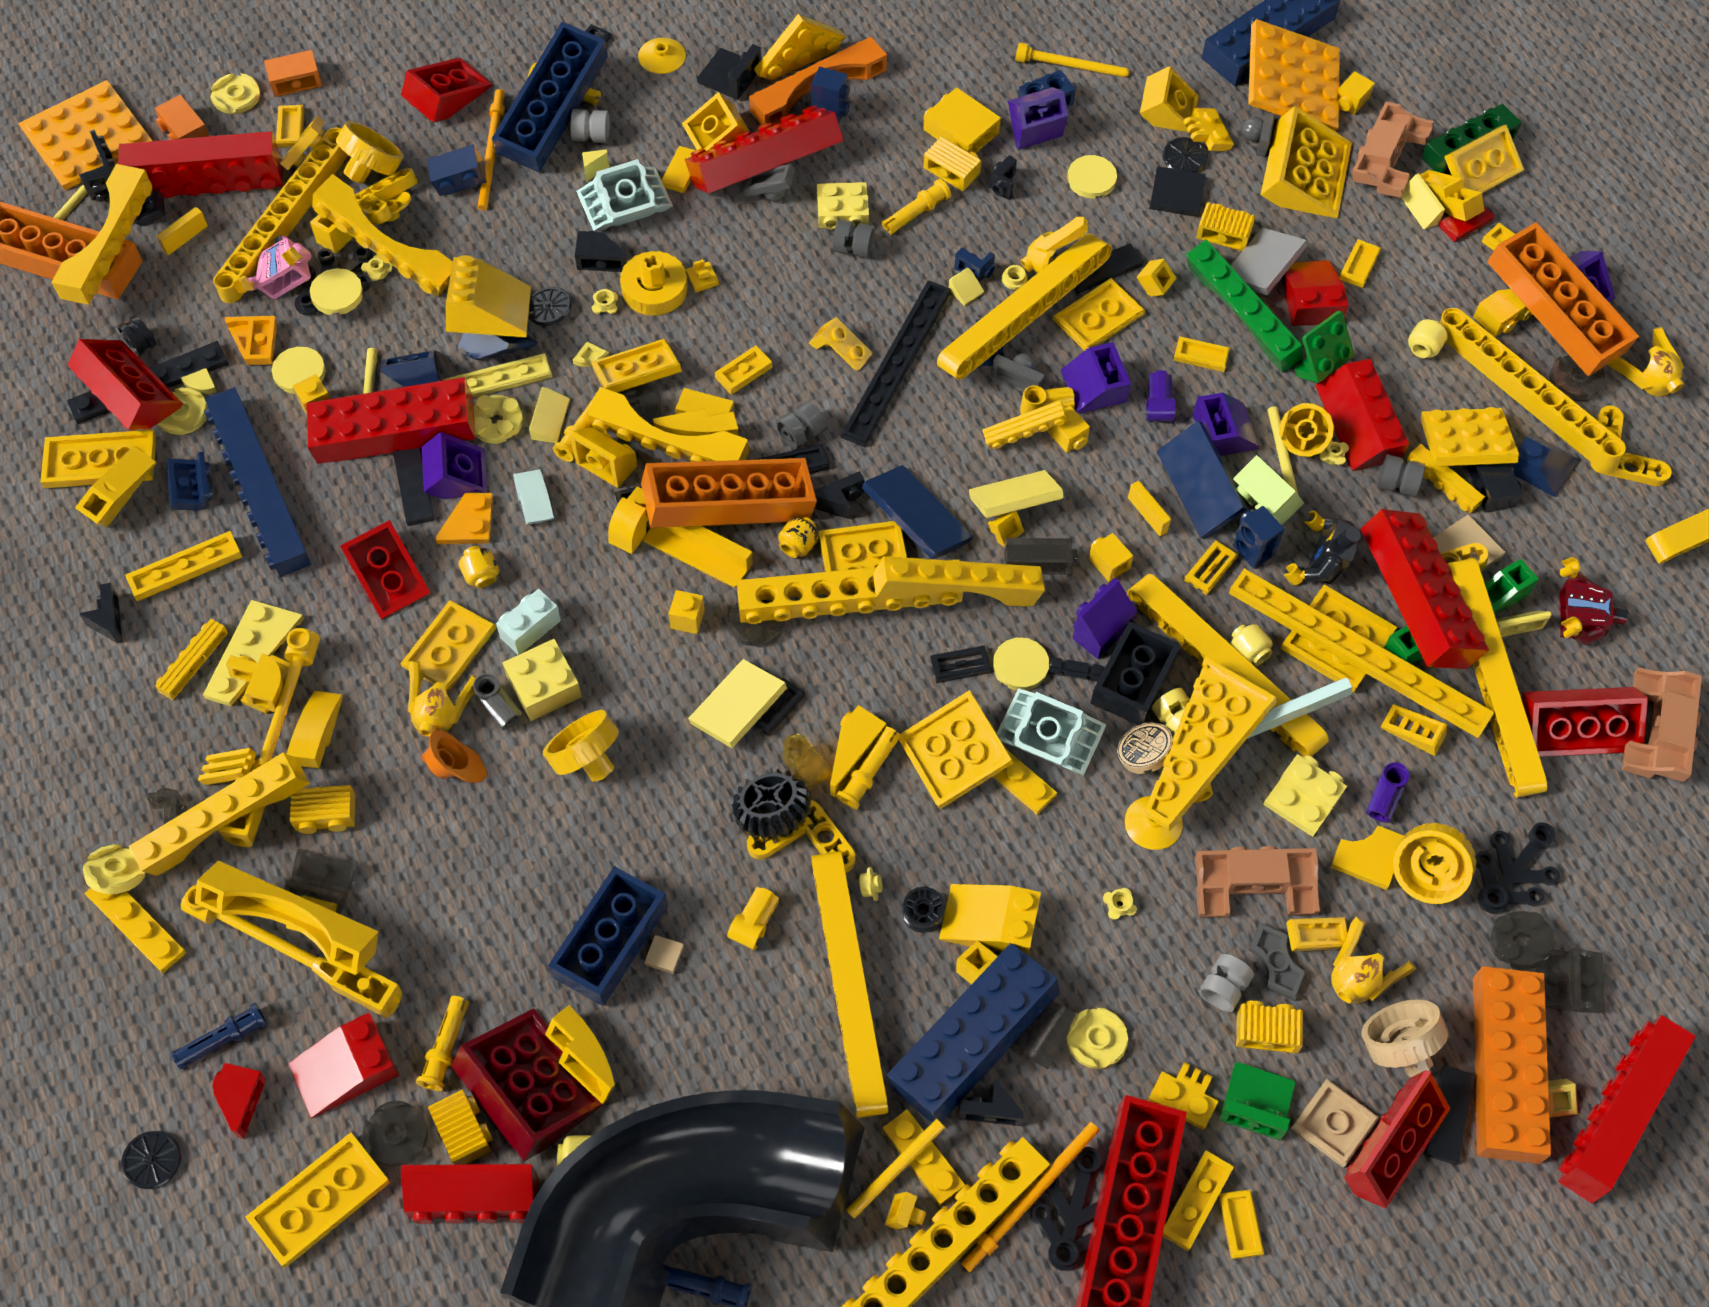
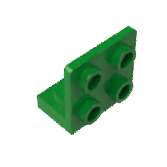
(1326, 348)
(1258, 1101)

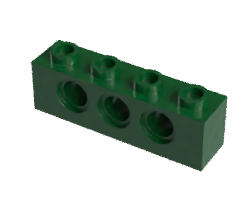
(1471, 130)

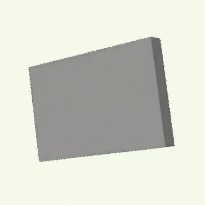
(1267, 259)

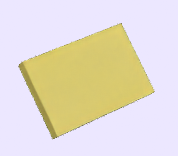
(1016, 494)
(737, 703)

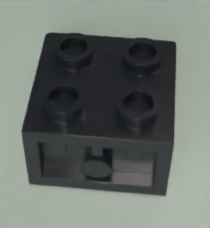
(731, 72)

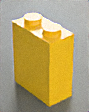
(962, 120)

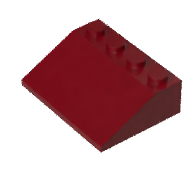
(523, 1085)

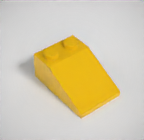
(990, 915)

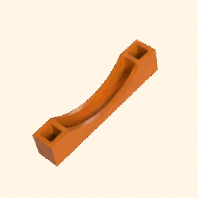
(858, 61)

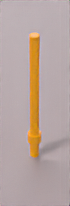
(496, 113)
(988, 1242)

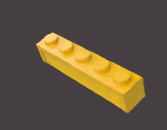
(1025, 425)
(1447, 481)
(191, 659)

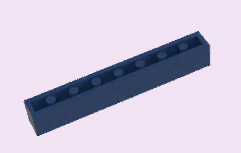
(257, 482)

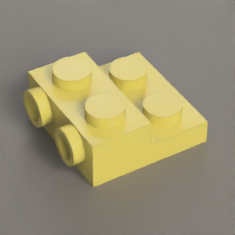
(842, 201)
(1306, 794)

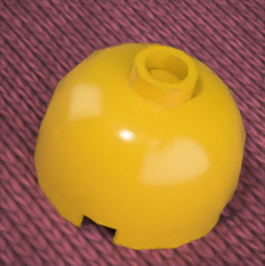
(1307, 429)

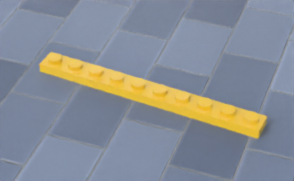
(1361, 653)

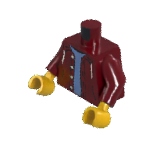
(1585, 606)

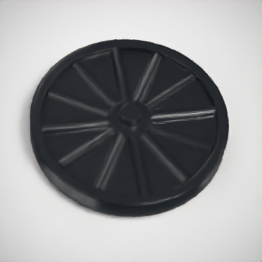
(1185, 154)
(549, 306)
(151, 1159)

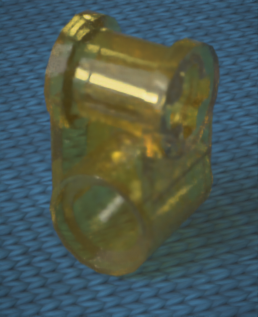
(808, 763)

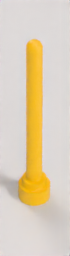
(1025, 53)

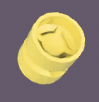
(1170, 708)

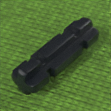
(1075, 669)

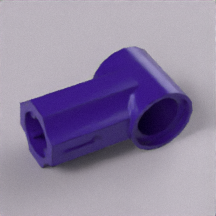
(1160, 401)
(1387, 793)

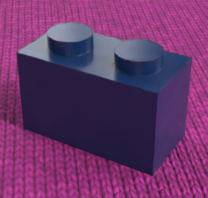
(831, 92)
(456, 170)

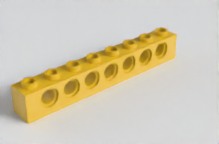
(834, 585)
(1018, 1155)

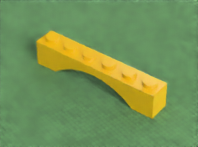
(425, 267)
(82, 274)
(614, 414)
(915, 576)
(178, 837)
(235, 892)

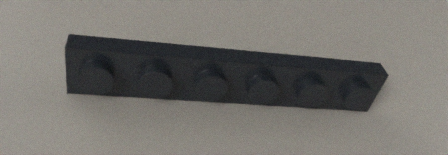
(169, 372)

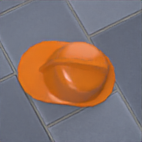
(451, 758)

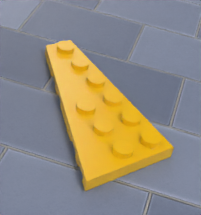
(1210, 732)

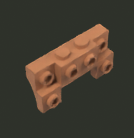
(1384, 146)
(1672, 725)
(1257, 872)

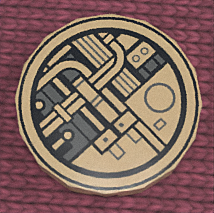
(1145, 747)

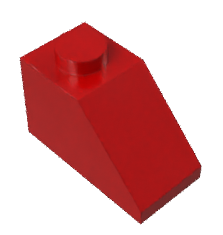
(237, 1095)

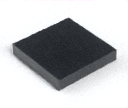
(1177, 191)

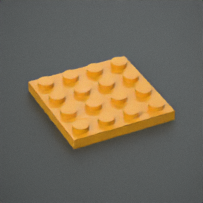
(1293, 72)
(64, 135)

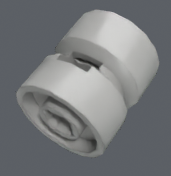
(590, 125)
(1226, 982)

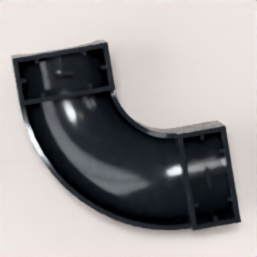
(678, 1175)

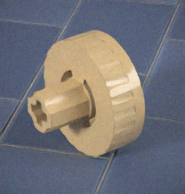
(1405, 1035)

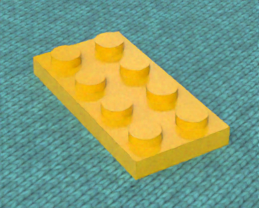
(87, 457)
(317, 1200)

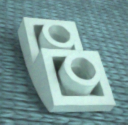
(533, 497)

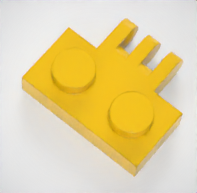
(1208, 127)
(1185, 1095)

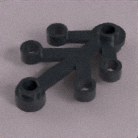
(326, 264)
(1514, 872)
(1071, 1214)

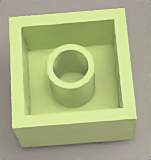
(1267, 489)

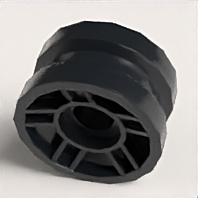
(137, 335)
(923, 898)

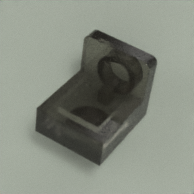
(170, 801)

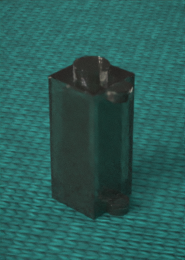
(1051, 554)

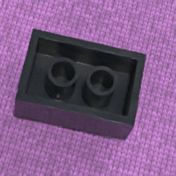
(1135, 674)

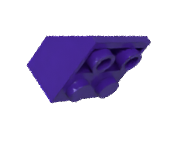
(1038, 117)
(1097, 378)
(1226, 423)
(1103, 618)

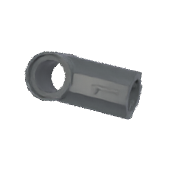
(497, 702)

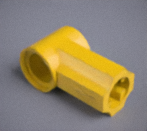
(1036, 397)
(751, 924)

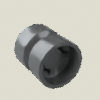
(860, 243)
(804, 423)
(1404, 476)

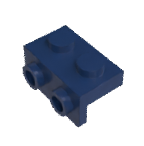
(188, 483)

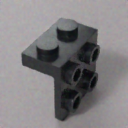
(96, 179)

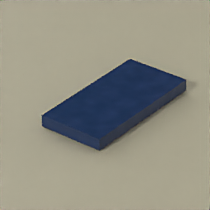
(1201, 480)
(917, 512)

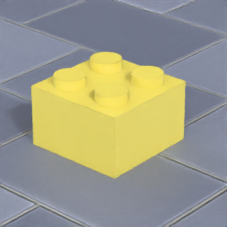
(542, 679)

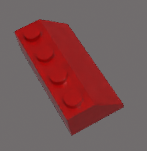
(123, 383)
(1362, 415)
(1585, 720)
(1398, 1140)
(468, 1192)

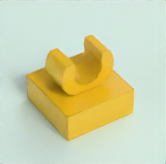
(702, 276)
(1006, 526)
(903, 1212)

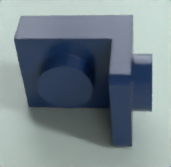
(979, 267)

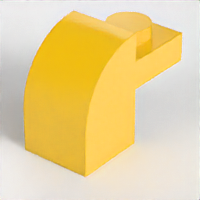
(629, 522)
(263, 678)

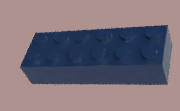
(1230, 47)
(549, 96)
(973, 1034)

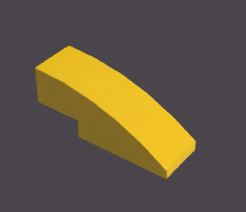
(1456, 199)
(697, 423)
(315, 728)
(581, 1053)

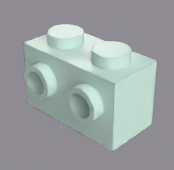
(528, 621)

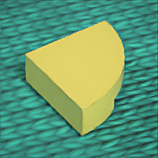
(589, 354)
(200, 382)

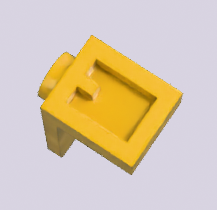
(843, 342)

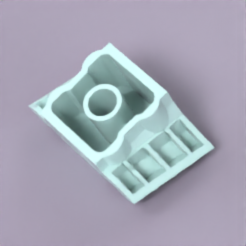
(623, 195)
(1051, 730)

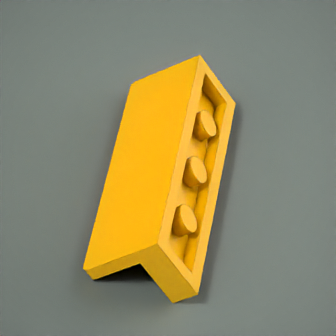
(703, 551)

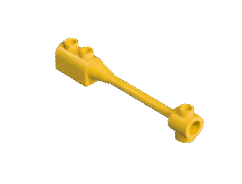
(299, 652)
(364, 988)

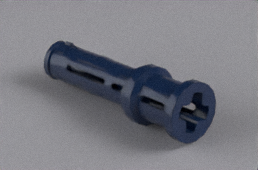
(233, 1029)
(715, 1289)

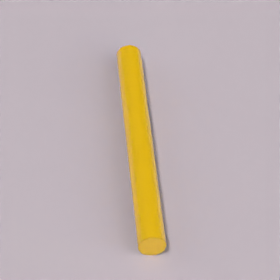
(895, 1168)

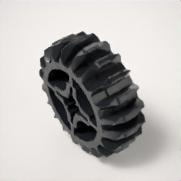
(771, 804)

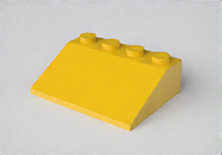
(1306, 165)
(485, 300)

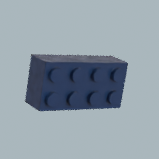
(608, 936)

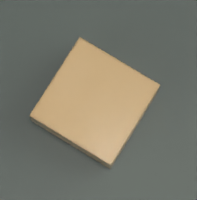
(664, 954)

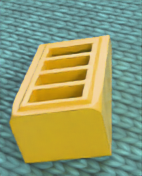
(1421, 741)

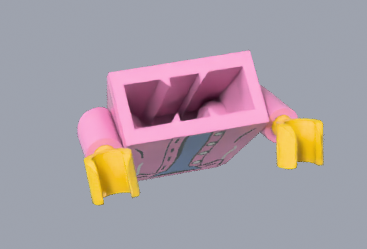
(278, 269)

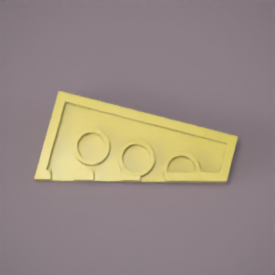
(259, 632)

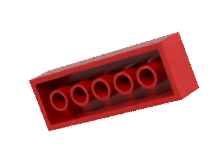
(763, 149)
(207, 163)
(389, 420)
(1424, 590)
(1625, 1109)

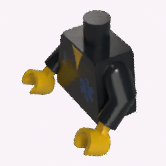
(1332, 553)

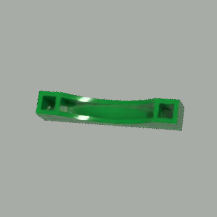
(1265, 327)
(1503, 589)

